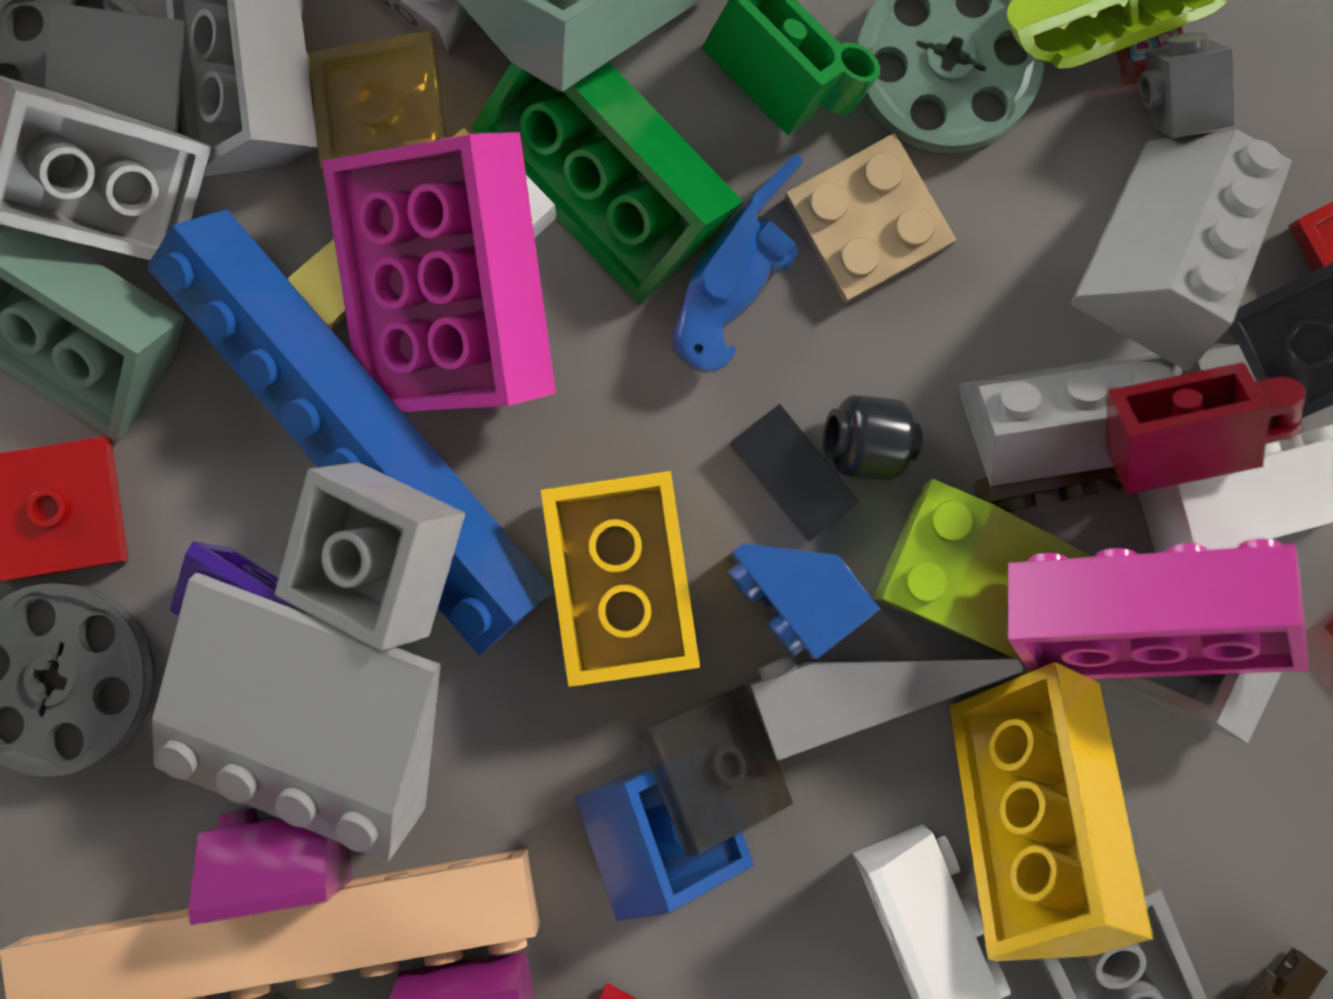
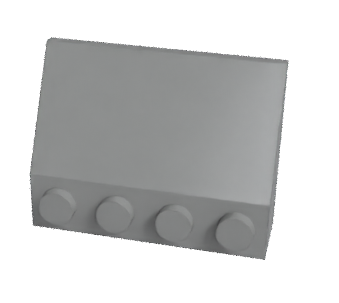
(296, 718)

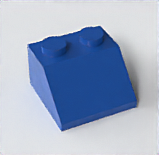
(642, 852)

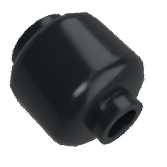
(871, 437)

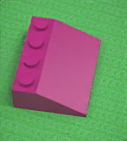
(442, 272)

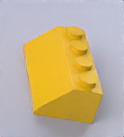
(1047, 819)

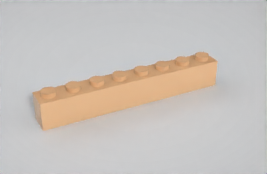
(363, 926)

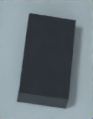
(794, 472)

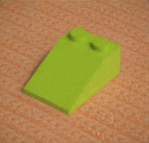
(956, 561)

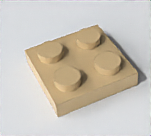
(870, 218)

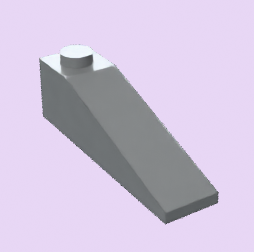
(833, 699)

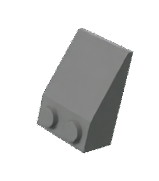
(92, 172)
(1138, 971)

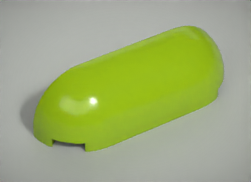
(1086, 30)

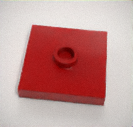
(60, 509)

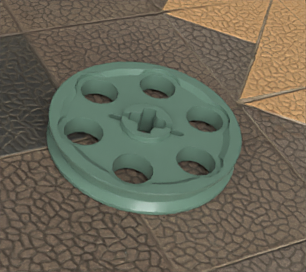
(954, 90)

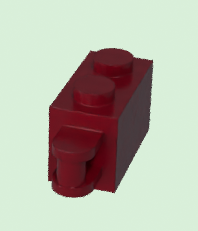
(1198, 425)

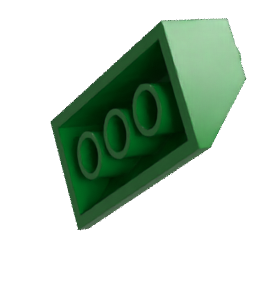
(613, 173)

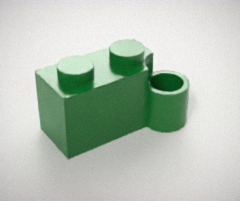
(789, 61)

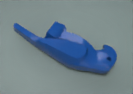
(732, 277)

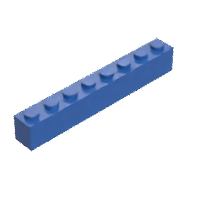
(338, 408)

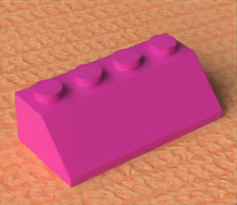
(1161, 611)

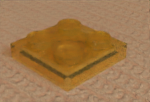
(377, 95)

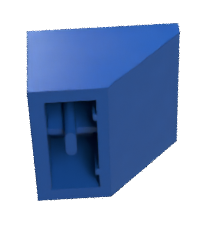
(807, 592)

